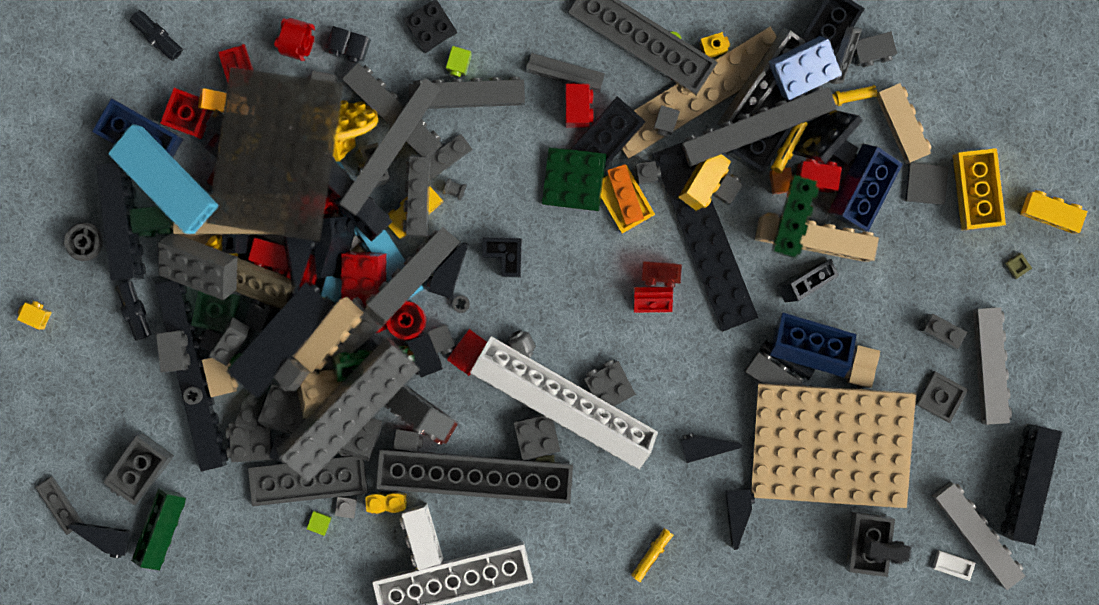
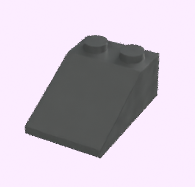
(138, 468)

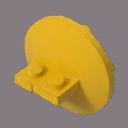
(352, 121)

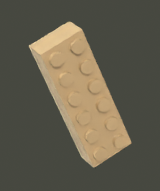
(824, 239)

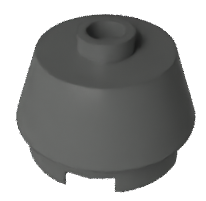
(83, 242)

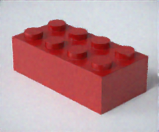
(363, 275)

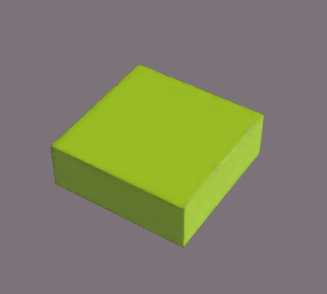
(319, 523)

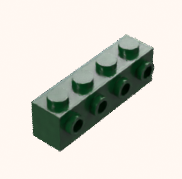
(794, 217)
(346, 363)
(158, 529)

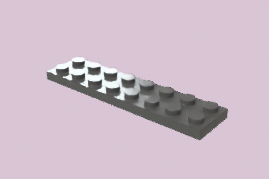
(646, 41)

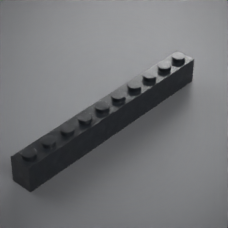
(201, 416)

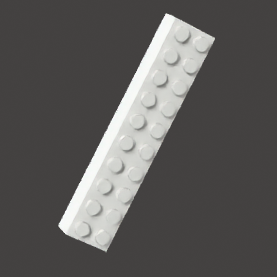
(565, 402)

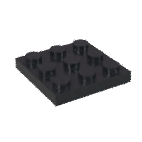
(826, 135)

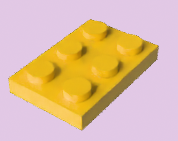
(610, 201)

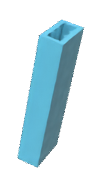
(163, 179)

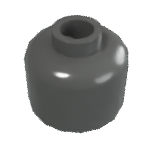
(522, 342)

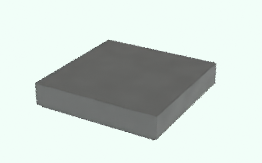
(927, 183)
(941, 396)

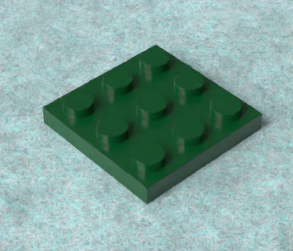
(574, 179)

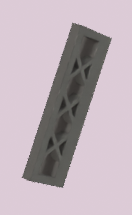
(564, 72)

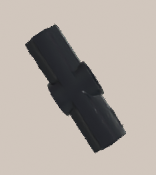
(156, 35)
(133, 310)

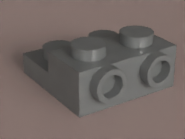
(610, 383)
(248, 444)

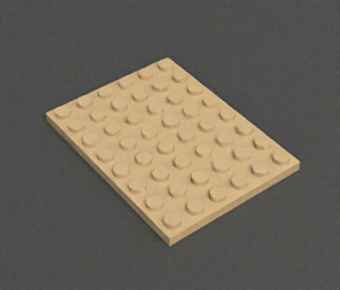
(833, 445)

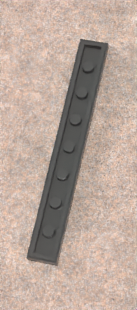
(390, 147)

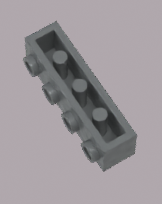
(418, 196)

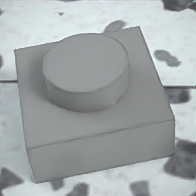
(346, 507)

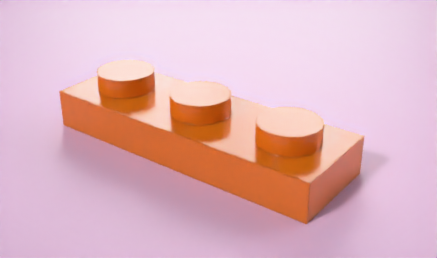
(625, 194)

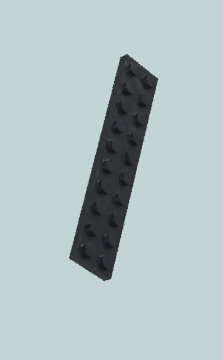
(707, 244)

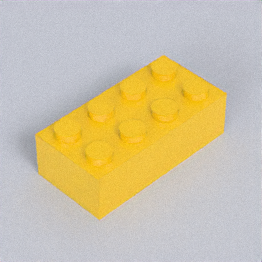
(979, 189)

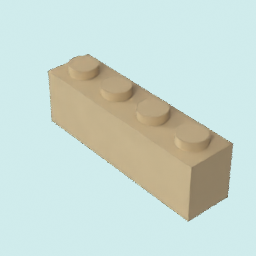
(903, 124)
(329, 334)

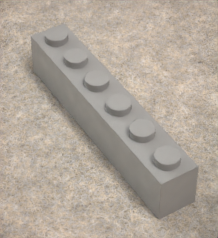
(991, 366)
(978, 535)

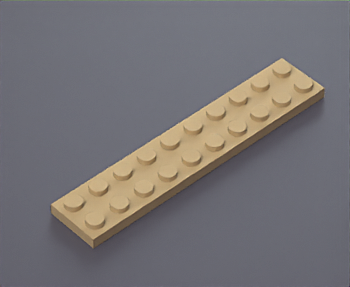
(725, 80)

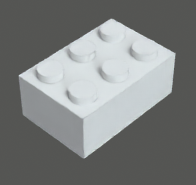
(421, 537)

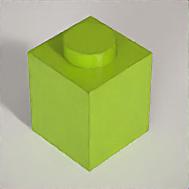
(458, 61)

